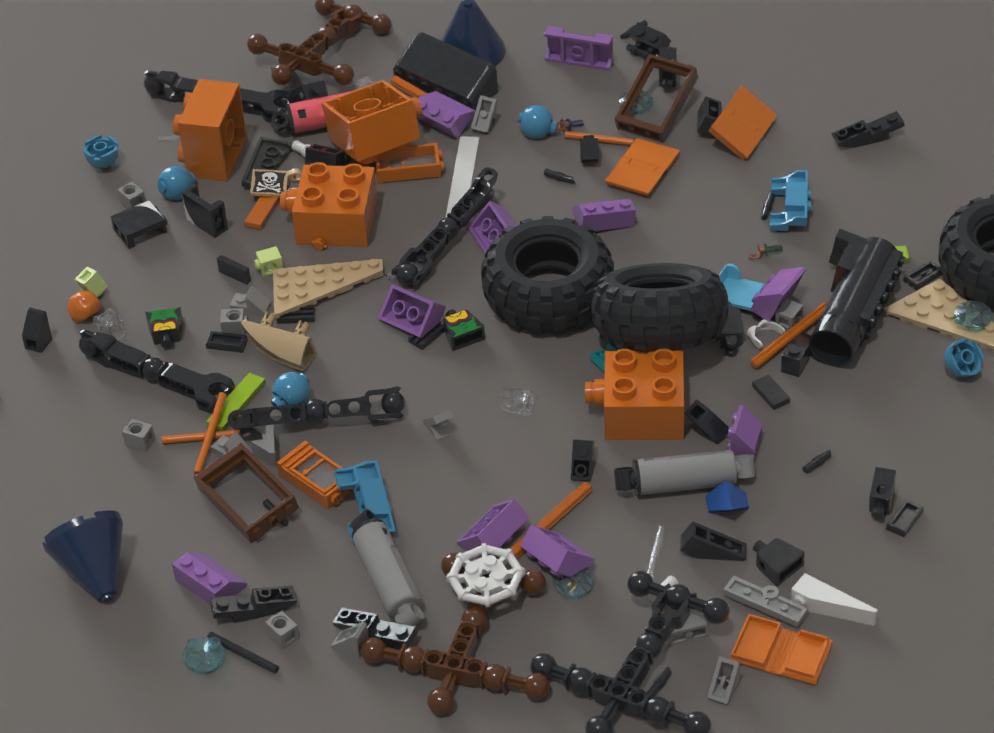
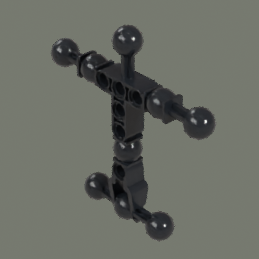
(647, 647)

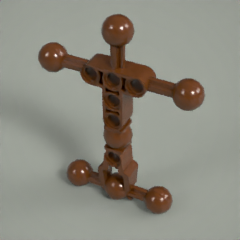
(308, 55)

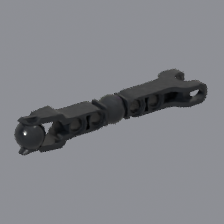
(253, 102)
(447, 229)
(111, 352)
(317, 410)

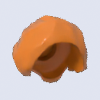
(83, 305)

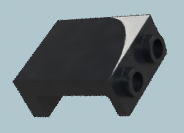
(206, 216)
(137, 222)

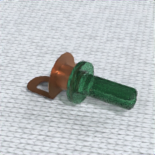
(766, 249)

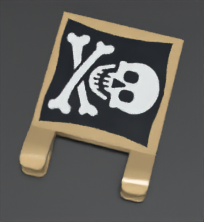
(272, 182)

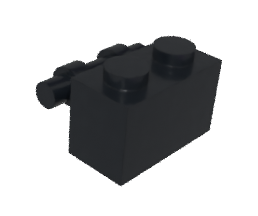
(649, 38)
(707, 115)
(326, 155)

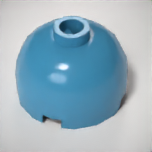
(101, 151)
(963, 358)

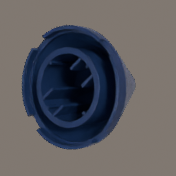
(474, 33)
(89, 551)

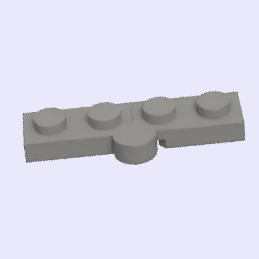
(765, 600)

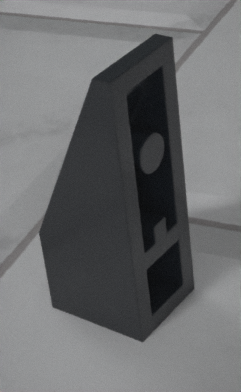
(796, 355)
(711, 544)

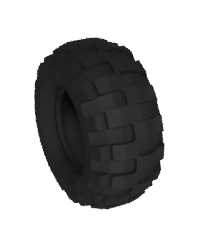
(538, 246)
(963, 254)
(659, 306)

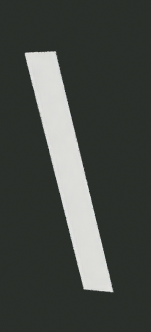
(463, 170)

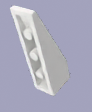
(829, 601)

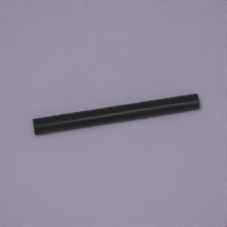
(246, 653)

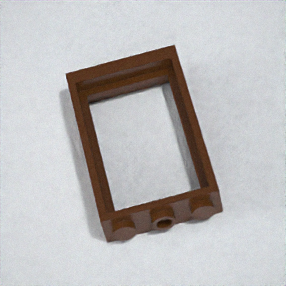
(646, 129)
(225, 466)

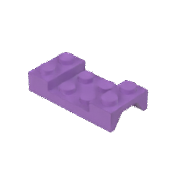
(579, 49)

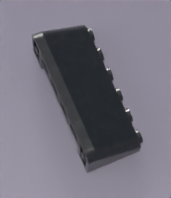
(446, 69)

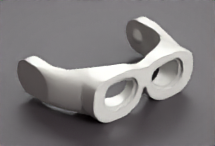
(765, 326)

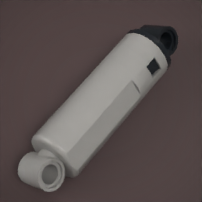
(683, 472)
(386, 569)

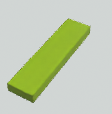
(239, 398)

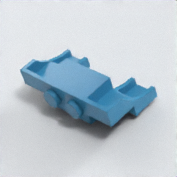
(796, 200)
(368, 490)

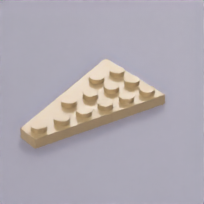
(306, 284)
(934, 309)

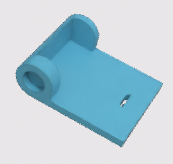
(739, 290)

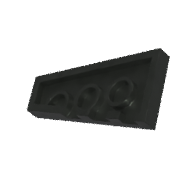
(266, 156)

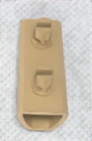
(281, 345)

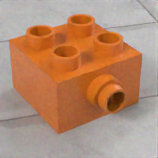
(372, 121)
(211, 129)
(333, 204)
(641, 395)

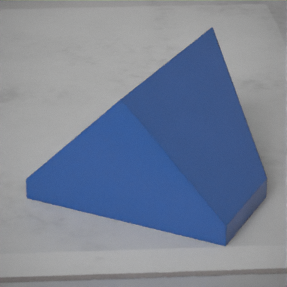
(726, 498)

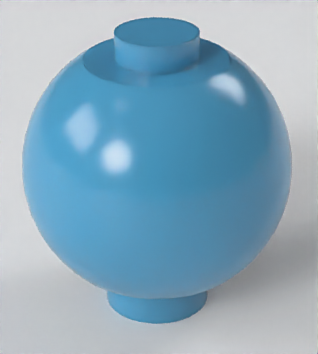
(536, 122)
(175, 181)
(291, 389)

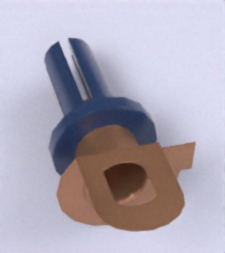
(567, 124)

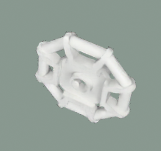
(485, 565)

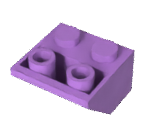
(745, 433)

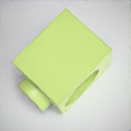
(268, 260)
(91, 281)

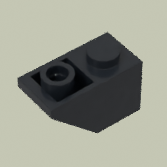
(589, 148)
(36, 330)
(707, 421)
(582, 459)

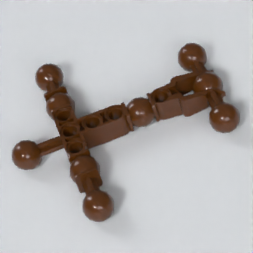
(457, 663)

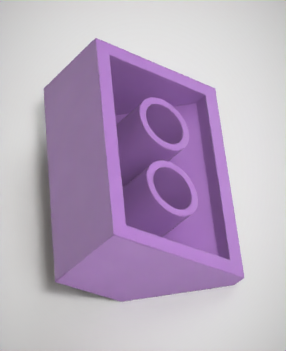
(444, 113)
(606, 214)
(490, 224)
(776, 292)
(410, 311)
(495, 526)
(555, 551)
(206, 576)

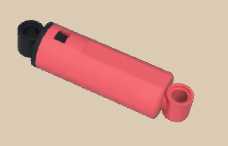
(302, 115)

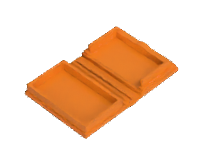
(742, 123)
(642, 167)
(781, 651)

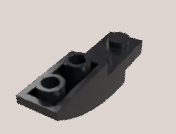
(864, 134)
(255, 605)
(389, 632)

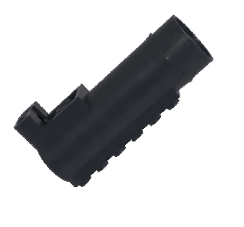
(859, 289)

